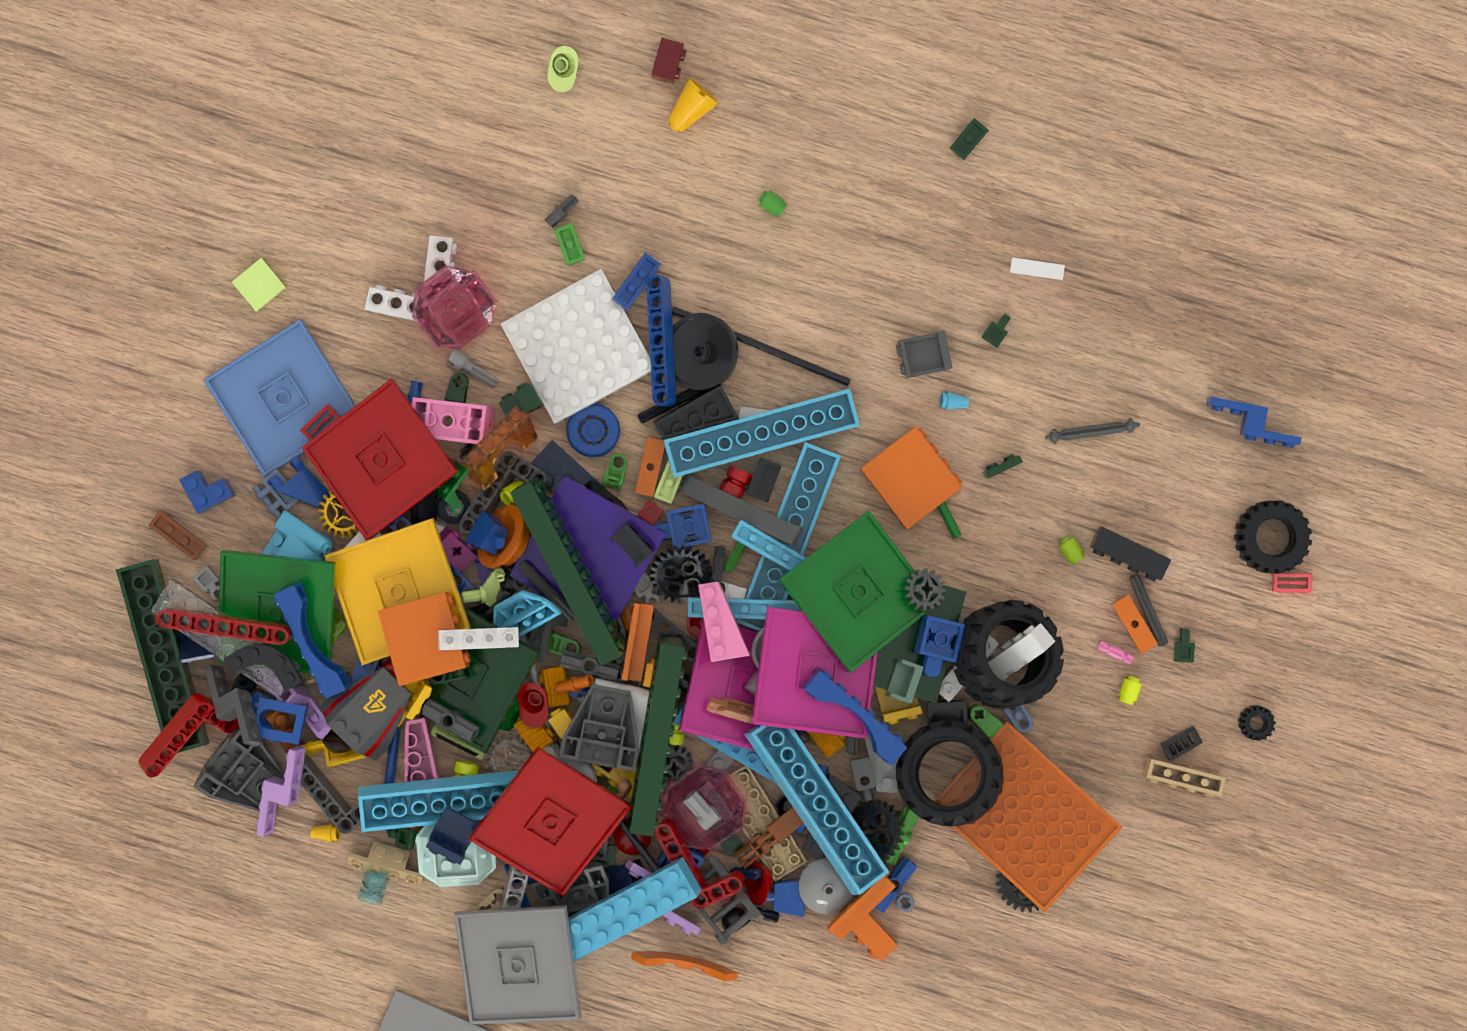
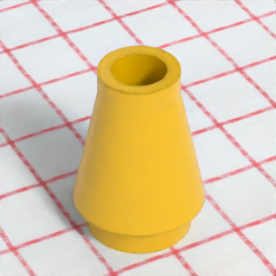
(325, 832)

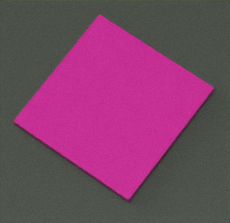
(787, 660)
(718, 680)

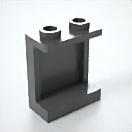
(924, 354)

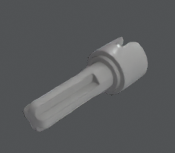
(459, 361)

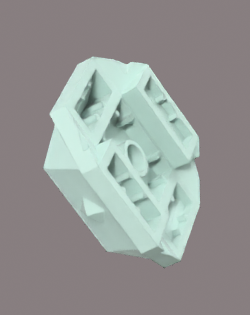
(472, 871)

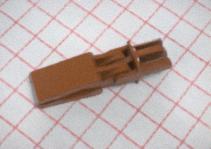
(778, 829)

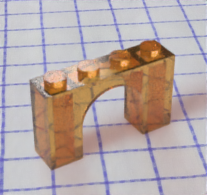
(480, 460)

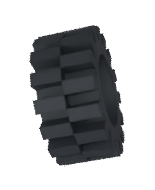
(1264, 731)

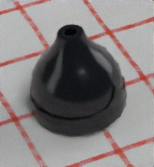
(732, 916)

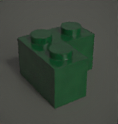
(525, 398)

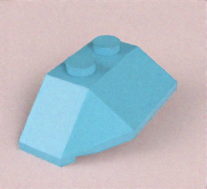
(524, 611)

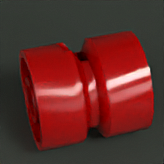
(735, 482)

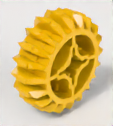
(333, 524)

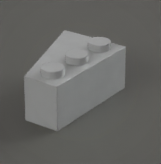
(883, 773)

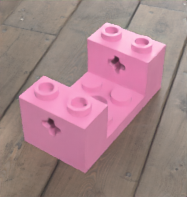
(469, 423)

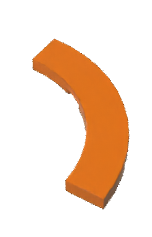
(682, 961)

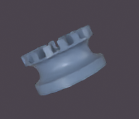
(899, 903)

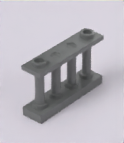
(739, 898)

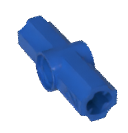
(901, 874)

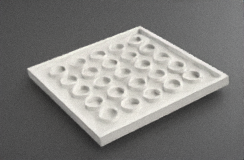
(577, 346)

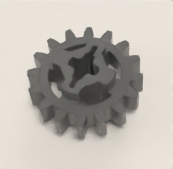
(925, 581)
(678, 763)

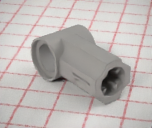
(705, 814)

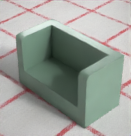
(904, 681)

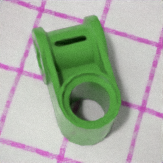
(615, 473)
(561, 643)
(986, 722)

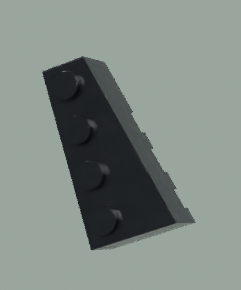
(699, 413)
(848, 796)

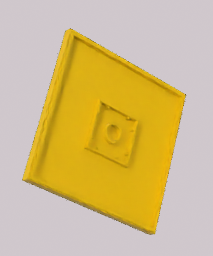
(387, 574)

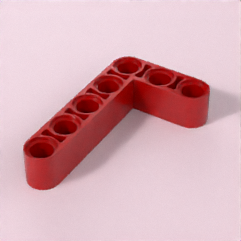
(179, 730)
(724, 882)

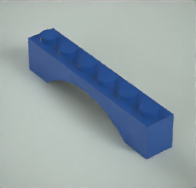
(329, 676)
(884, 744)

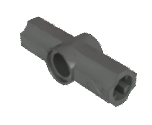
(577, 662)
(460, 725)

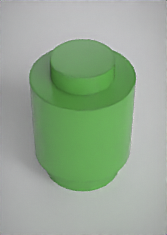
(772, 203)

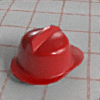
(533, 705)
(759, 888)

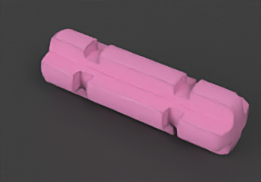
(1115, 652)

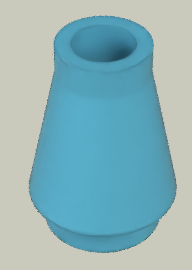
(953, 401)

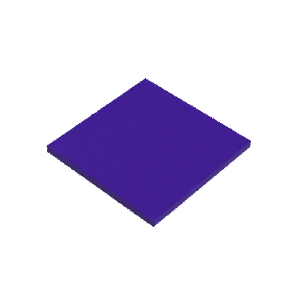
(591, 524)

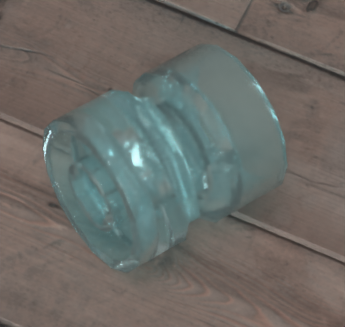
(372, 888)

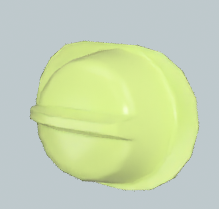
(562, 68)

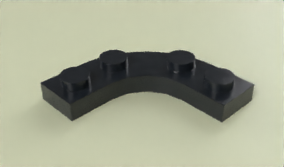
(269, 656)

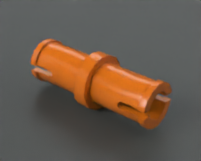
(574, 684)

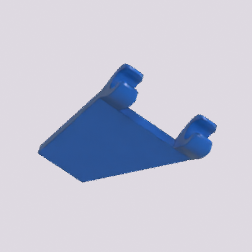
(301, 486)

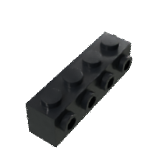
(1130, 553)

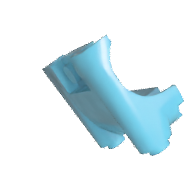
(297, 540)

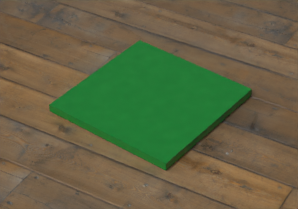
(249, 590)
(855, 591)

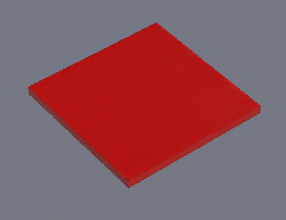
(379, 459)
(550, 821)

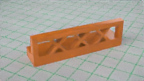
(637, 642)
(860, 907)

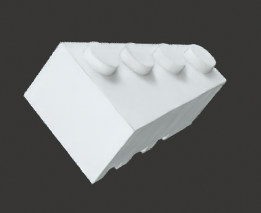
(1020, 651)

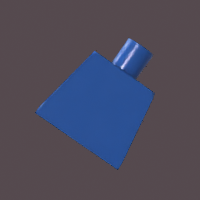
(487, 533)
(787, 897)

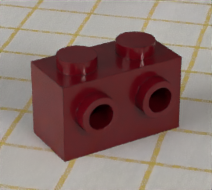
(667, 61)

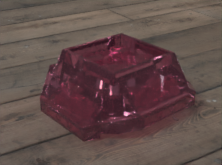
(466, 320)
(717, 790)

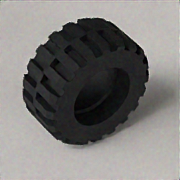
(1296, 546)

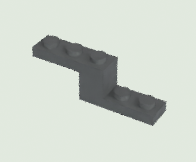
(540, 636)
(233, 705)

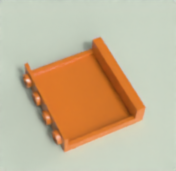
(911, 477)
(413, 638)

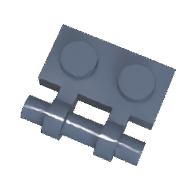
(284, 500)

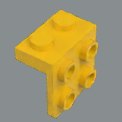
(893, 709)

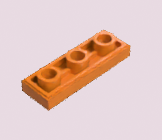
(648, 479)
(1140, 634)

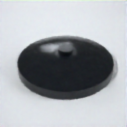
(703, 351)

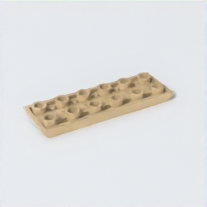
(759, 814)

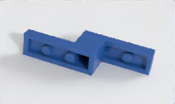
(1253, 422)

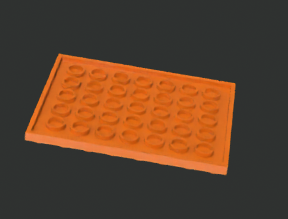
(1041, 824)

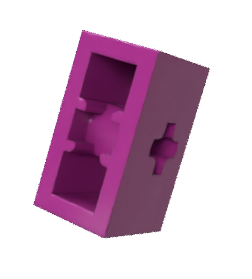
(458, 557)

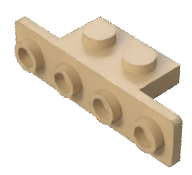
(388, 861)

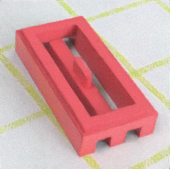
(1275, 581)

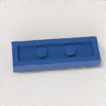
(635, 281)

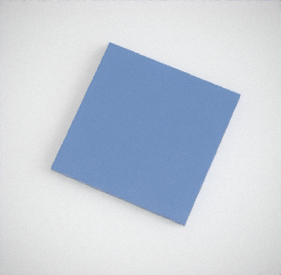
(276, 393)

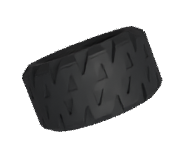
(975, 671)
(908, 773)

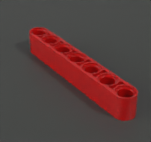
(215, 626)

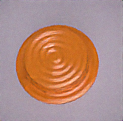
(515, 540)

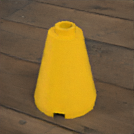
(691, 106)

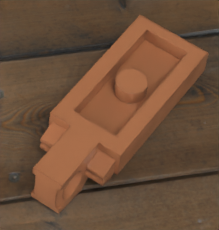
(731, 708)

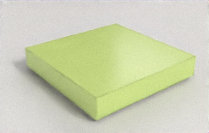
(259, 284)

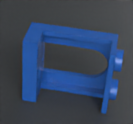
(298, 709)

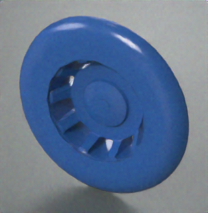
(593, 431)

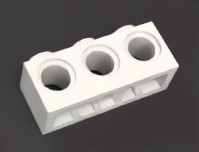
(435, 256)
(386, 306)

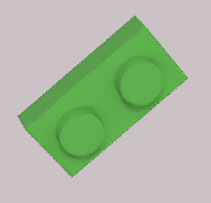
(569, 244)

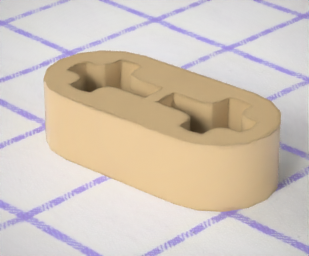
(489, 900)

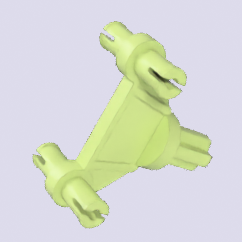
(488, 592)

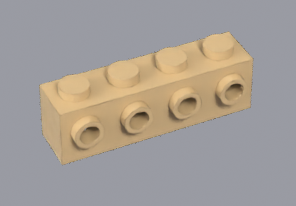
(1183, 776)

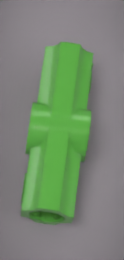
(909, 820)

